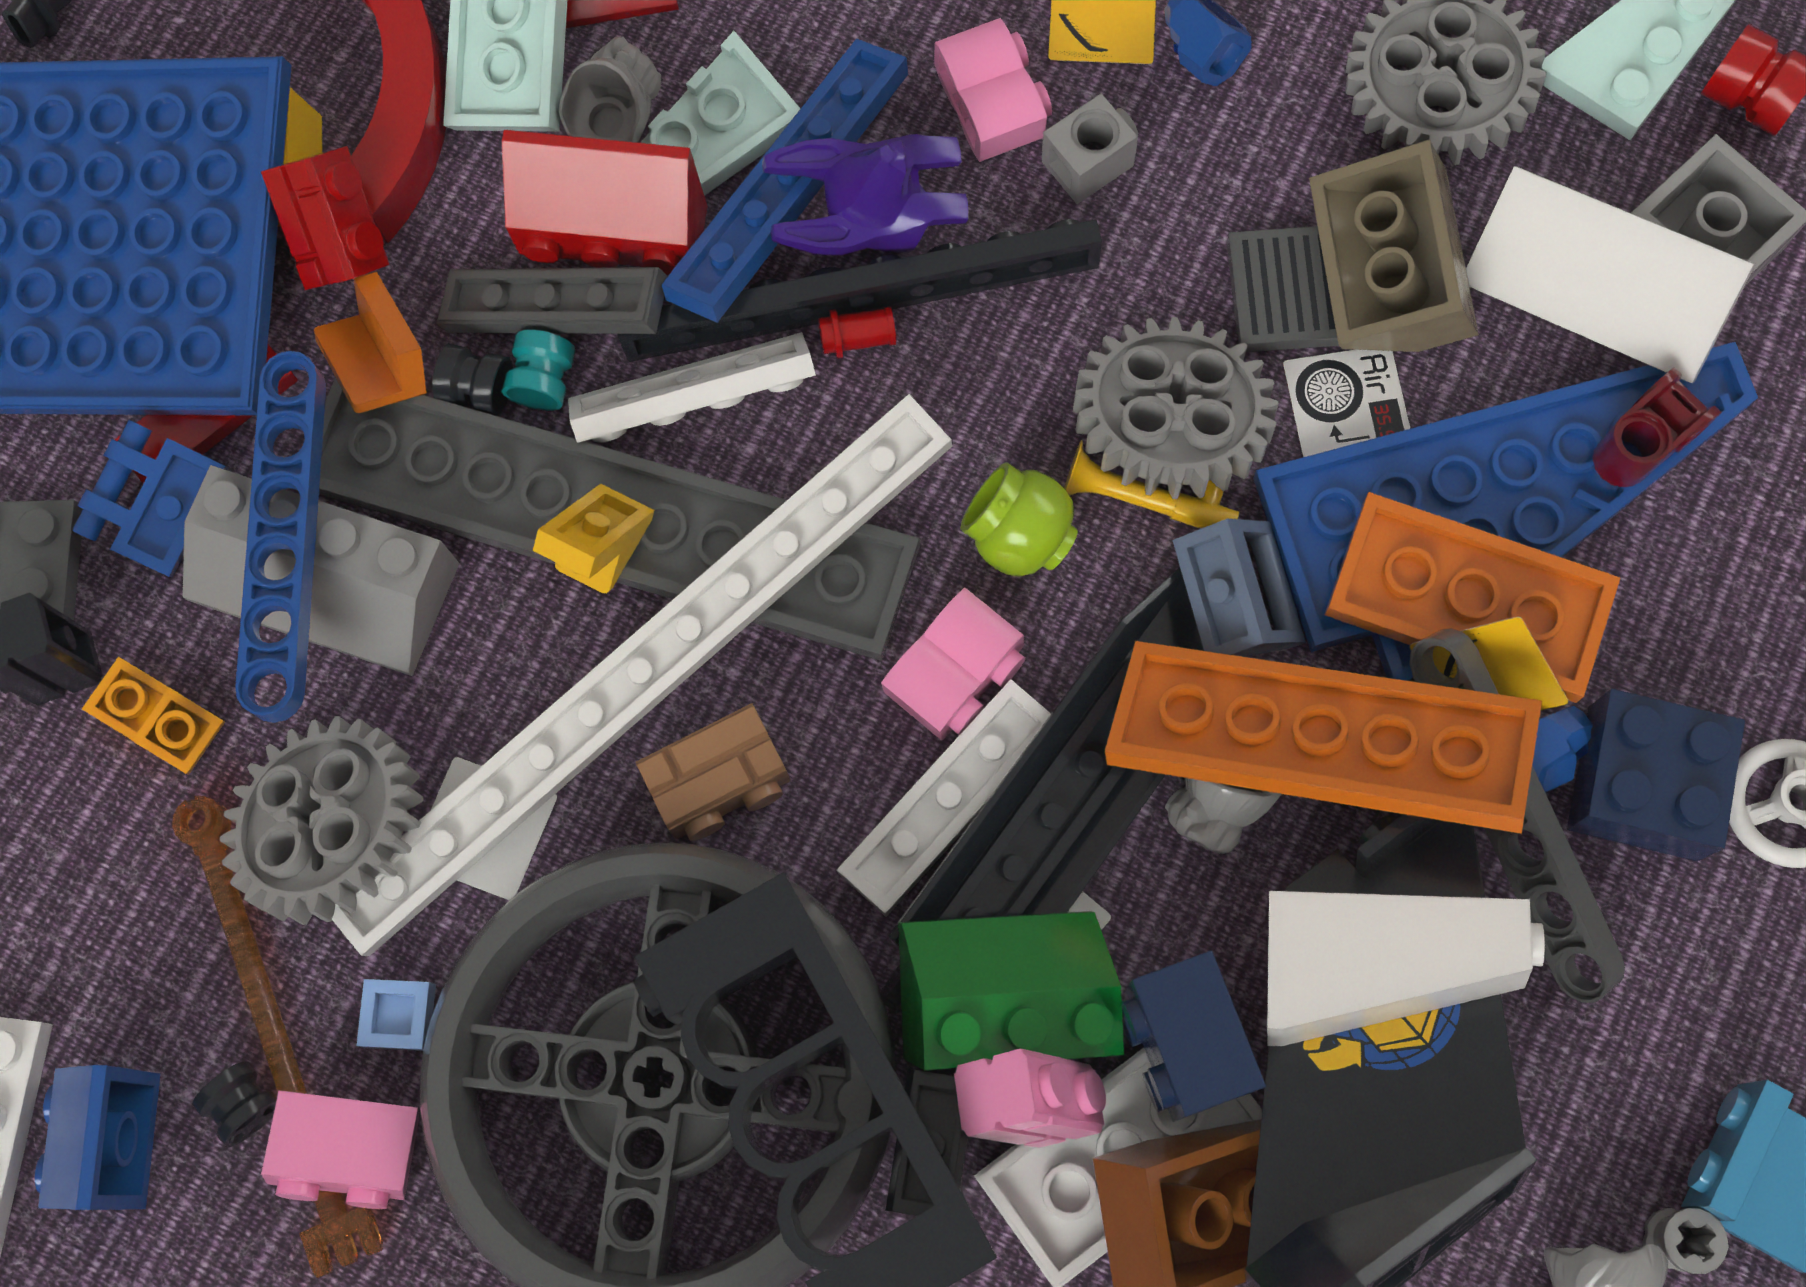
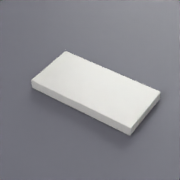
(1606, 274)
(1053, 1190)

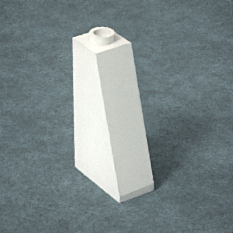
(1386, 957)

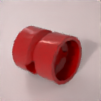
(1759, 80)

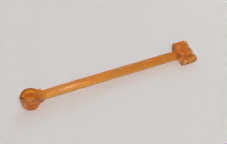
(336, 1223)

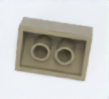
(1393, 252)

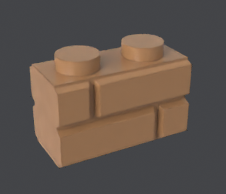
(714, 774)

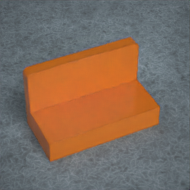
(373, 351)

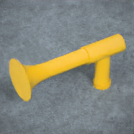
(1087, 477)

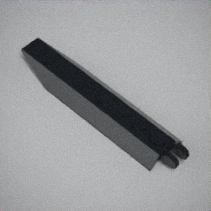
(1060, 800)

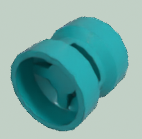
(538, 370)

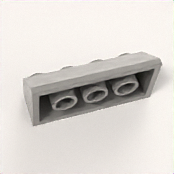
(371, 580)

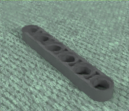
(1531, 877)

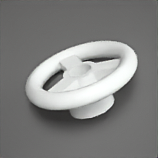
(1745, 818)

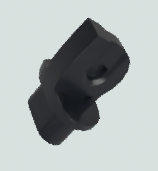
(33, 19)

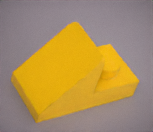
(594, 537)

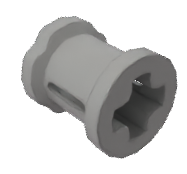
(1707, 1244)

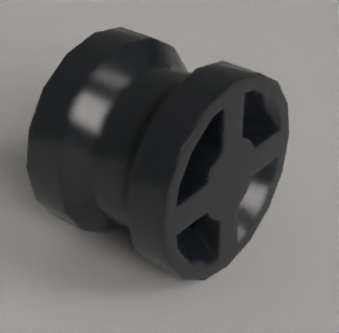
(236, 1103)

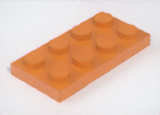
(1427, 574)

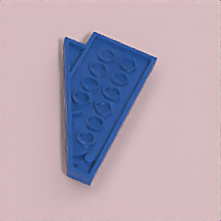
(1500, 469)

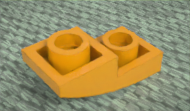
(153, 715)

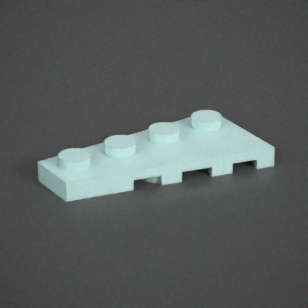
(1631, 58)
(726, 114)

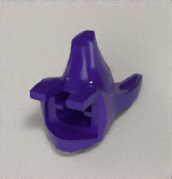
(869, 193)

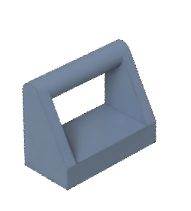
(1227, 592)

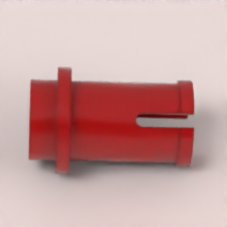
(856, 330)

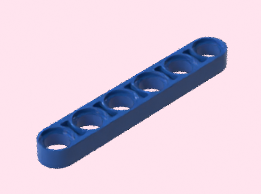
(271, 534)

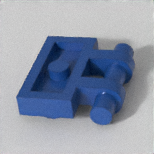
(155, 523)

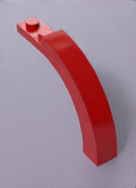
(408, 120)

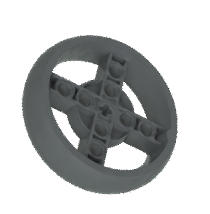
(471, 1056)

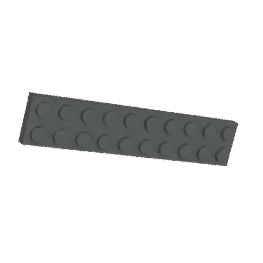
(509, 479)

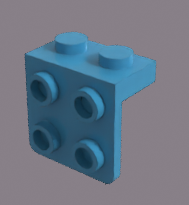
(1756, 1172)

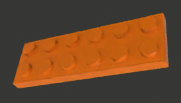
(1327, 735)

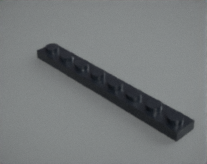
(885, 282)

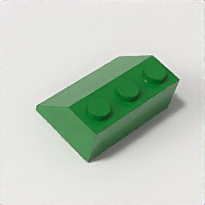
(1007, 986)

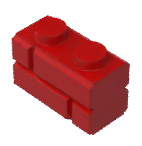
(326, 218)

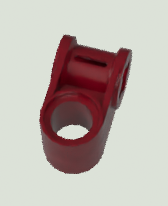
(1658, 425)

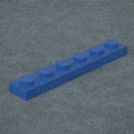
(740, 233)

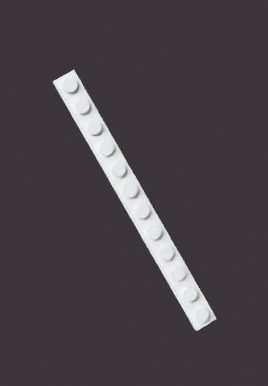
(646, 669)

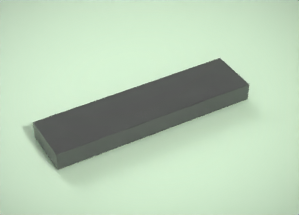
(553, 300)

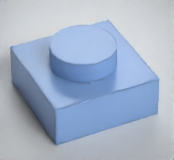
(395, 1014)

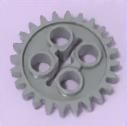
(1445, 74)
(1175, 390)
(321, 820)

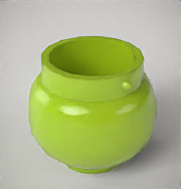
(1021, 521)

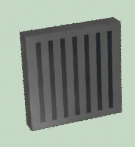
(1280, 289)

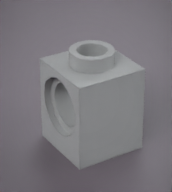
(1086, 170)

